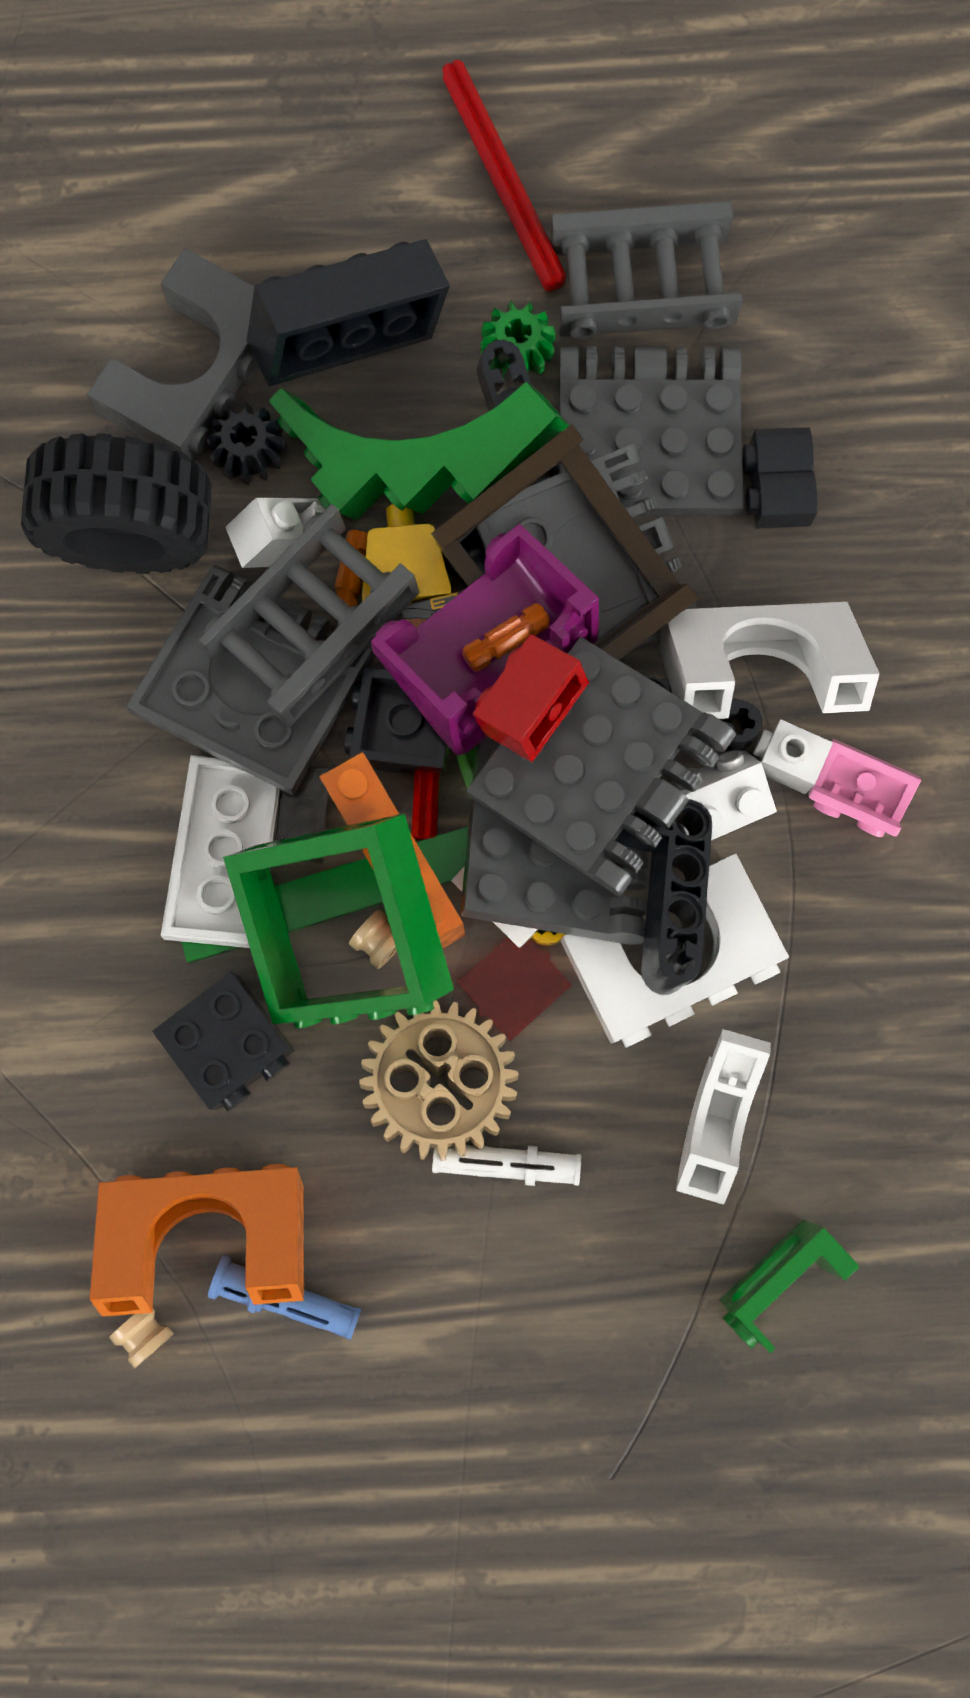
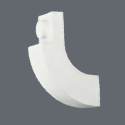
(720, 1116)

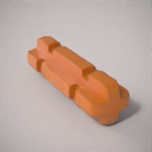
(347, 582)
(506, 637)

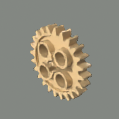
(408, 1111)

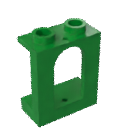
(777, 1272)

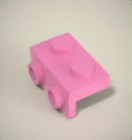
(863, 789)

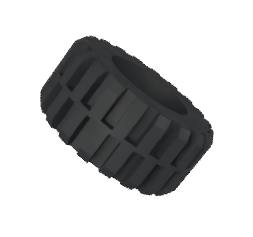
(116, 504)

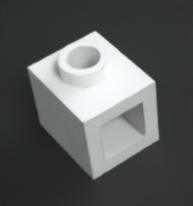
(792, 755)

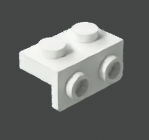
(732, 792)

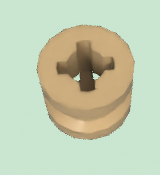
(375, 939)
(141, 1337)

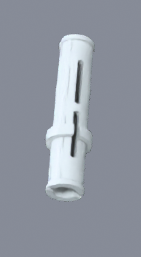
(565, 1170)

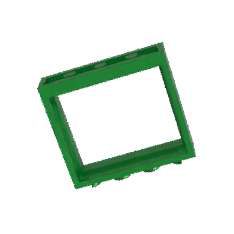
(404, 903)

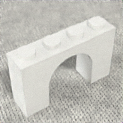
(812, 636)
(742, 947)

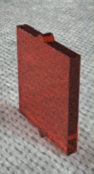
(514, 985)

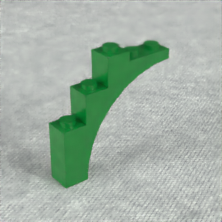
(419, 470)

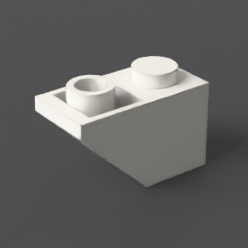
(269, 528)

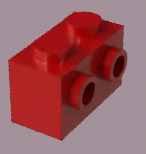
(530, 697)

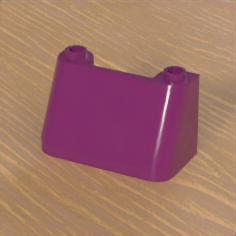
(430, 658)

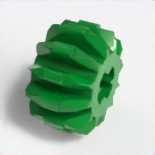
(531, 330)

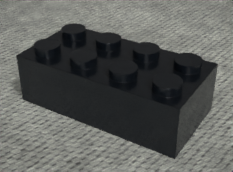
(345, 311)

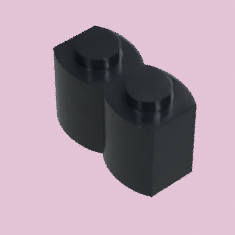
(781, 477)

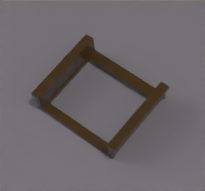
(565, 448)

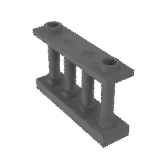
(645, 228)
(323, 659)

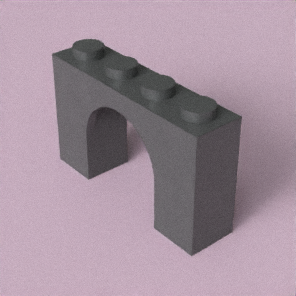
(185, 412)

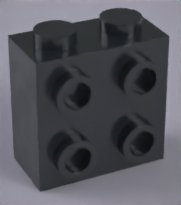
(224, 1043)

